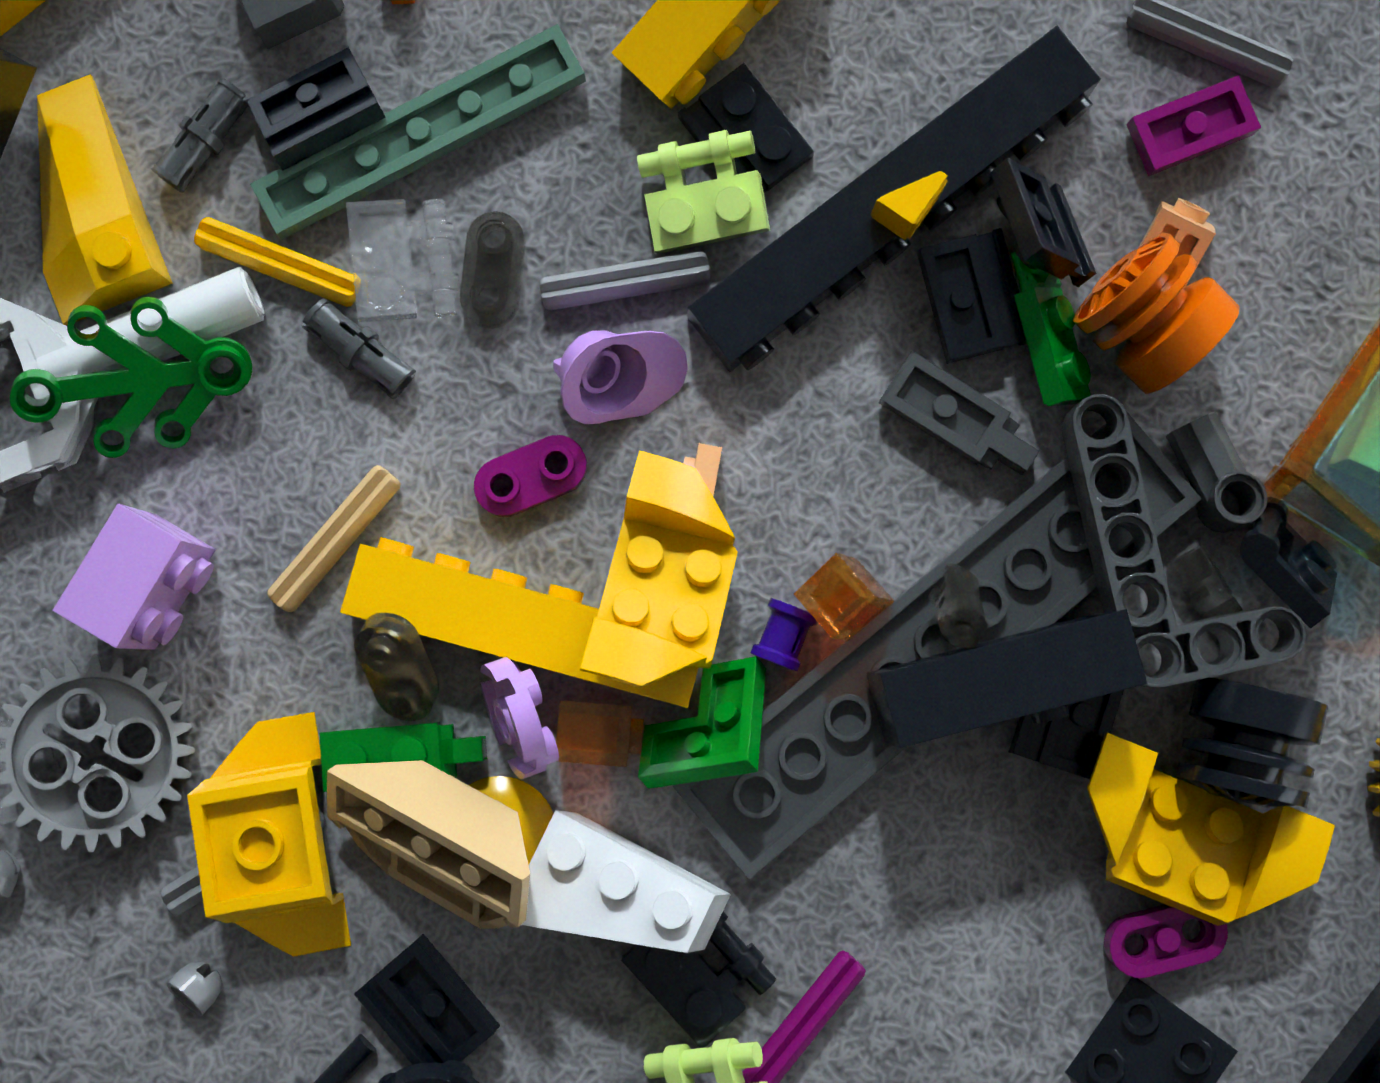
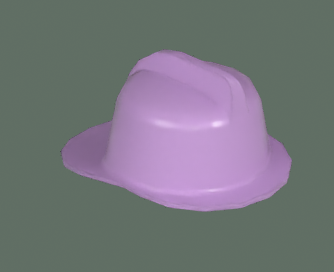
(619, 374)

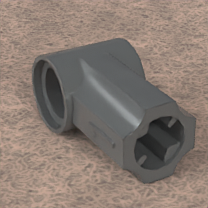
(1215, 466)

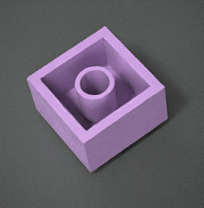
(136, 580)

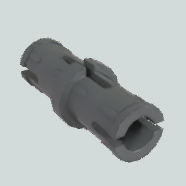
(201, 135)
(358, 348)

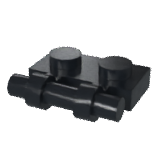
(691, 988)

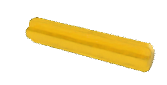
(275, 261)

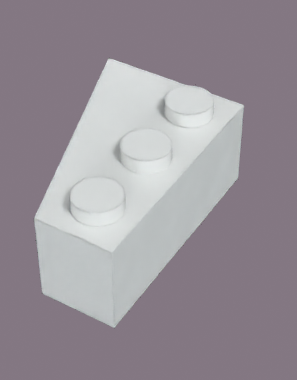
(617, 891)

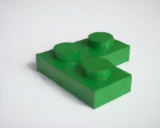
(718, 740)

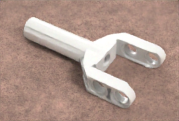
(206, 309)

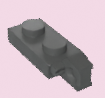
(956, 415)

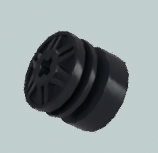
(1252, 741)

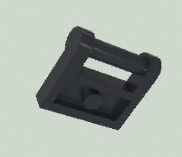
(1289, 565)

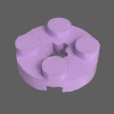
(514, 719)

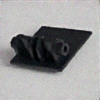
(1150, 1042)

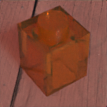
(843, 596)
(598, 733)

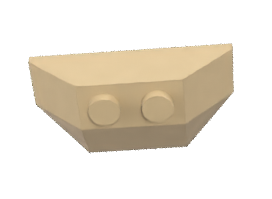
(435, 837)

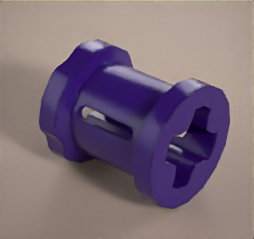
(784, 634)

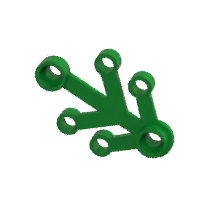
(143, 377)

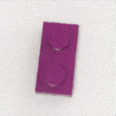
(1193, 125)

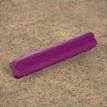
(807, 1019)

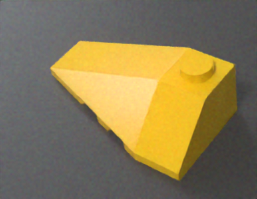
(92, 218)

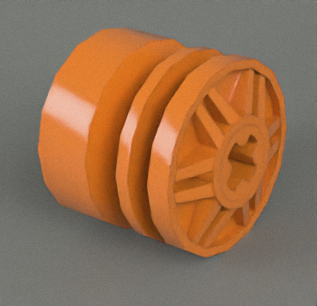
(1164, 323)

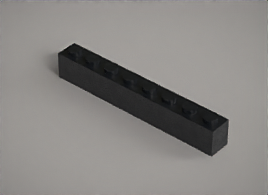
(840, 237)

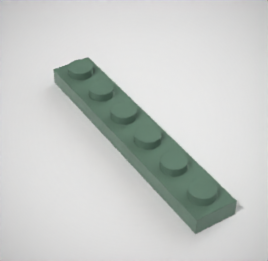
(420, 132)

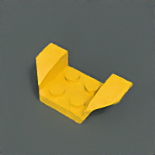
(664, 578)
(265, 842)
(1195, 845)

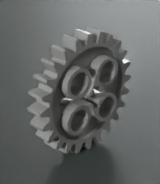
(65, 803)

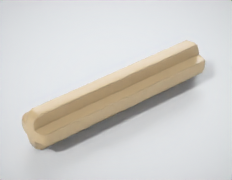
(333, 539)

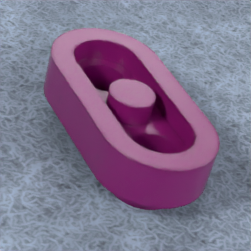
(530, 477)
(1163, 942)

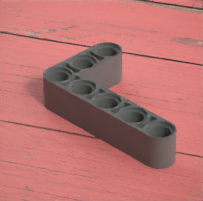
(1144, 567)

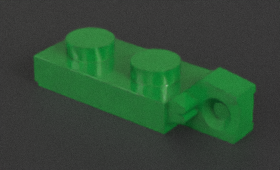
(1049, 333)
(411, 742)

